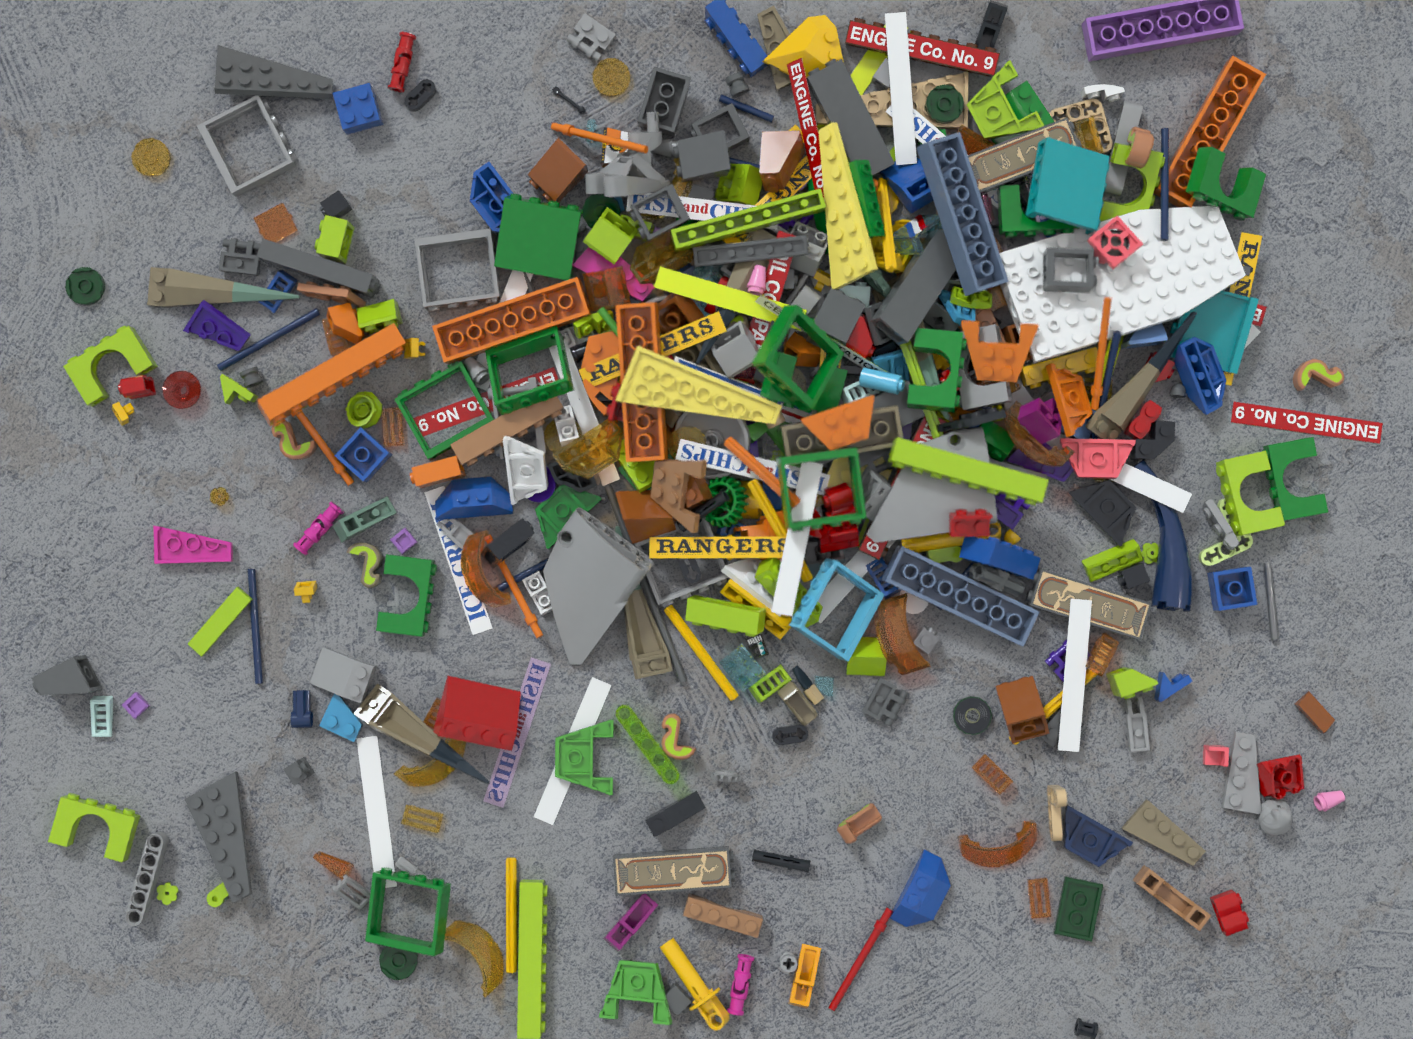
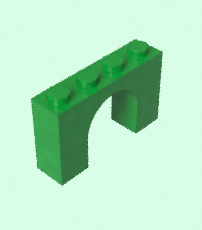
(1206, 187)
(1014, 222)
(943, 396)
(829, 398)
(1279, 457)
(415, 621)

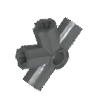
(996, 579)

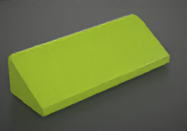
(1112, 560)

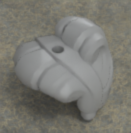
(1275, 817)

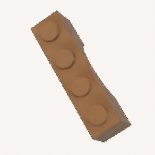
(1171, 898)
(715, 914)

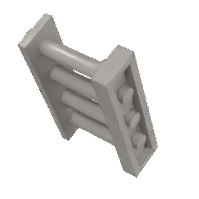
(539, 443)

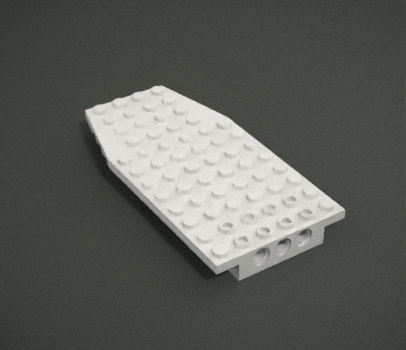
(1145, 289)

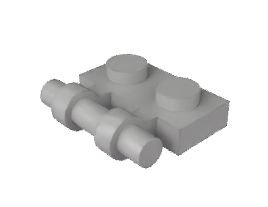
(595, 33)

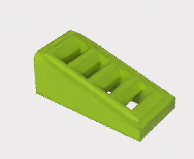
(755, 692)

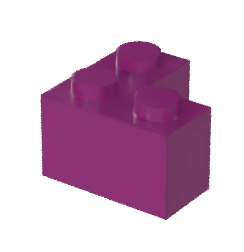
(1041, 419)

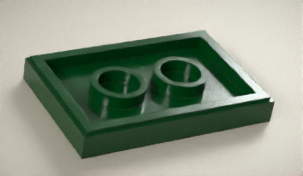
(1078, 908)

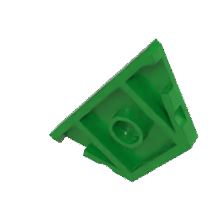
(559, 508)

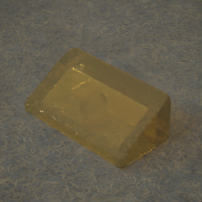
(1088, 135)

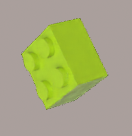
(334, 239)

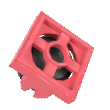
(1114, 244)

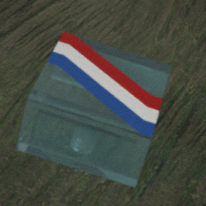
(907, 237)

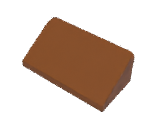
(1315, 712)

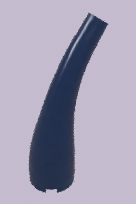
(1173, 568)

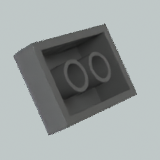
(665, 95)

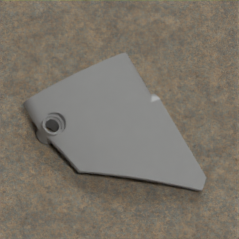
(922, 503)
(590, 581)

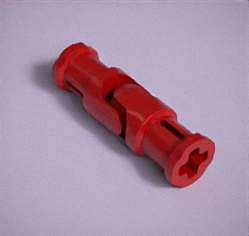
(401, 64)

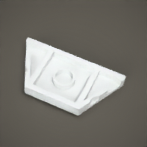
(524, 469)
(743, 574)

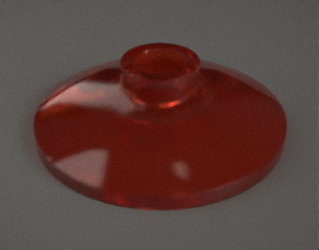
(172, 389)

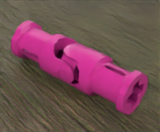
(316, 530)
(740, 982)

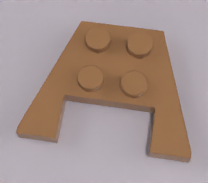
(670, 488)

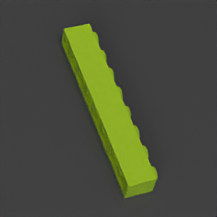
(748, 220)
(967, 470)
(531, 959)

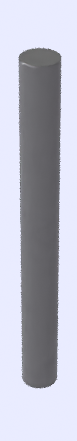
(1270, 601)

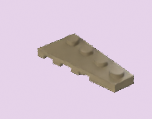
(773, 34)
(1161, 832)

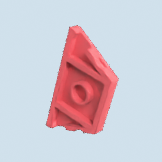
(1098, 456)

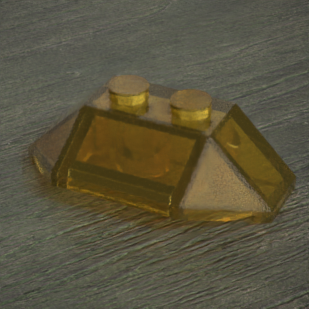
(657, 254)
(592, 450)

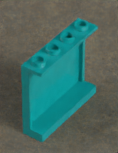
(1068, 184)
(1222, 323)

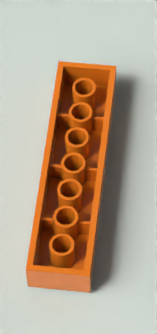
(1212, 124)
(511, 320)
(331, 375)
(643, 425)

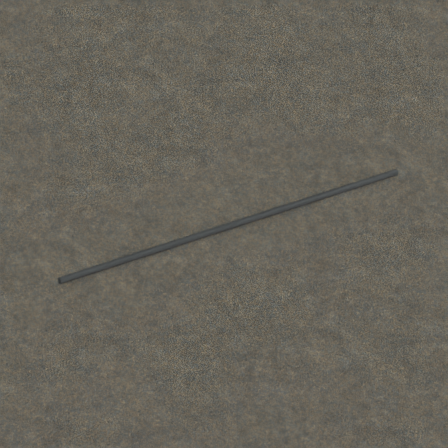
(645, 583)

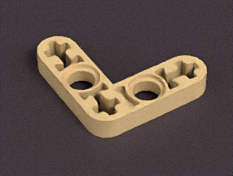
(1099, 116)
(1056, 799)

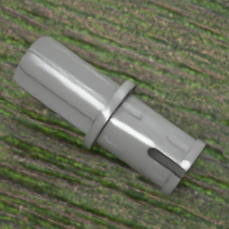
(405, 865)

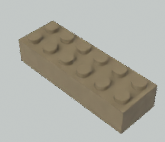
(884, 428)

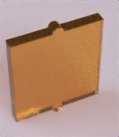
(275, 223)

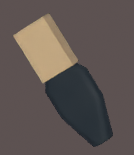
(810, 691)

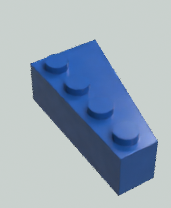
(735, 37)
(1000, 556)

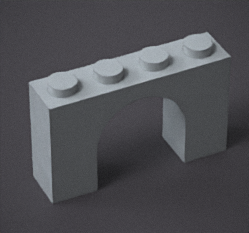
(976, 396)

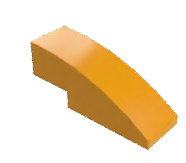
(804, 976)

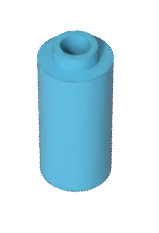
(881, 381)

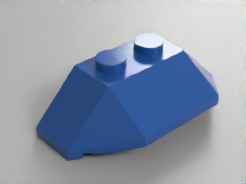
(488, 195)
(1201, 374)
(473, 499)
(922, 892)

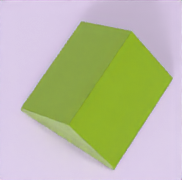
(867, 659)

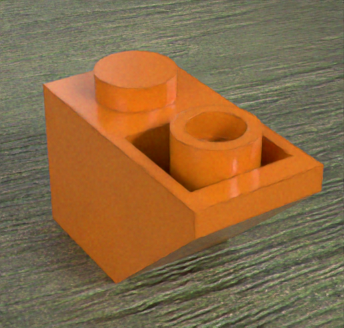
(344, 322)
(806, 353)

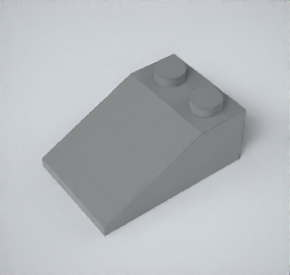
(343, 675)

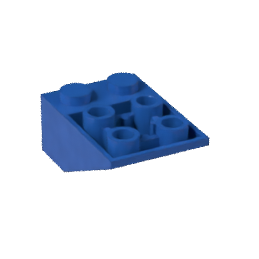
(909, 184)

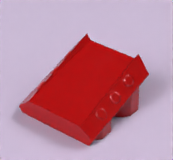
(1281, 776)

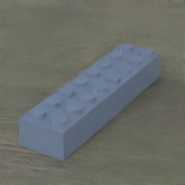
(962, 213)
(960, 595)

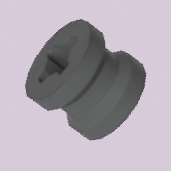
(251, 377)

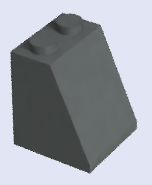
(702, 157)
(838, 316)
(68, 677)

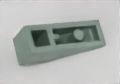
(364, 519)

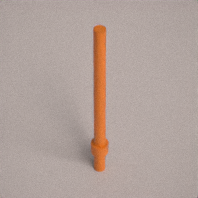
(570, 130)
(1097, 389)
(339, 467)
(530, 619)

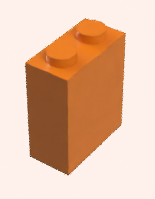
(437, 472)

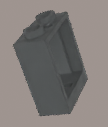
(743, 136)
(676, 203)
(1049, 282)

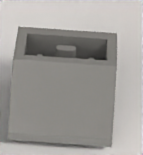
(817, 247)
(735, 349)

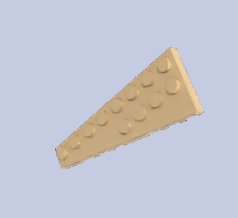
(880, 101)

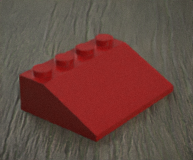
(478, 713)

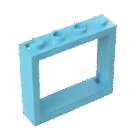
(859, 621)

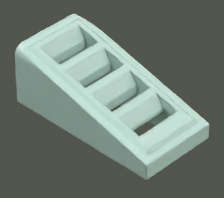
(846, 397)
(94, 708)

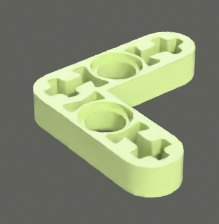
(1210, 550)

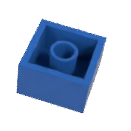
(357, 108)
(363, 454)
(1232, 588)

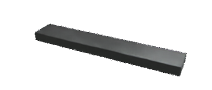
(751, 251)

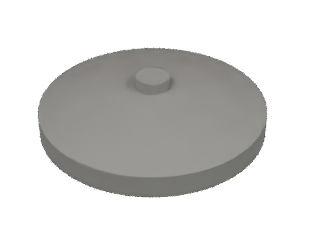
(716, 431)

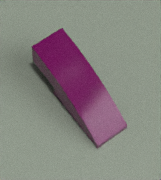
(630, 922)

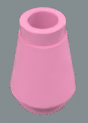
(757, 281)
(1327, 800)

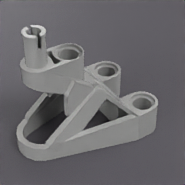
(643, 178)

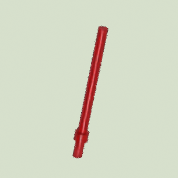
(880, 926)

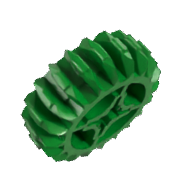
(734, 506)

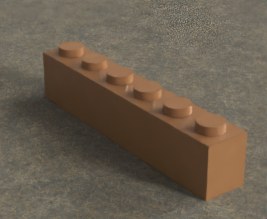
(514, 424)

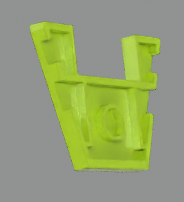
(994, 112)

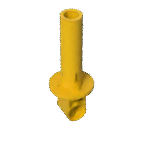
(940, 541)
(705, 999)

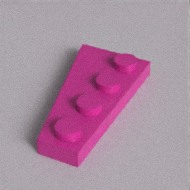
(593, 261)
(185, 547)

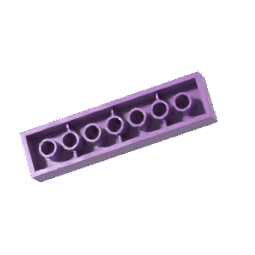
(1160, 27)

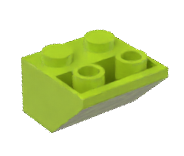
(740, 185)
(610, 235)
(378, 316)
(1127, 681)

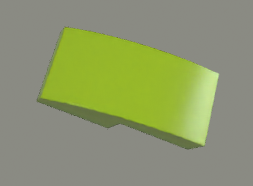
(977, 300)
(589, 323)

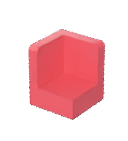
(1216, 755)

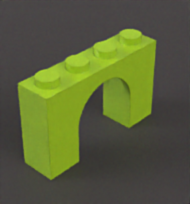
(1150, 181)
(84, 368)
(1231, 475)
(121, 824)

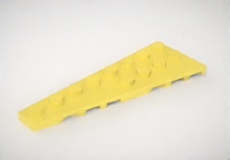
(847, 234)
(671, 385)

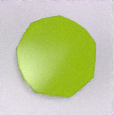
(364, 409)

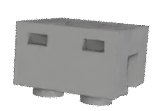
(874, 490)

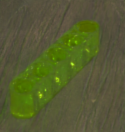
(649, 753)

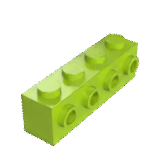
(767, 576)
(725, 615)

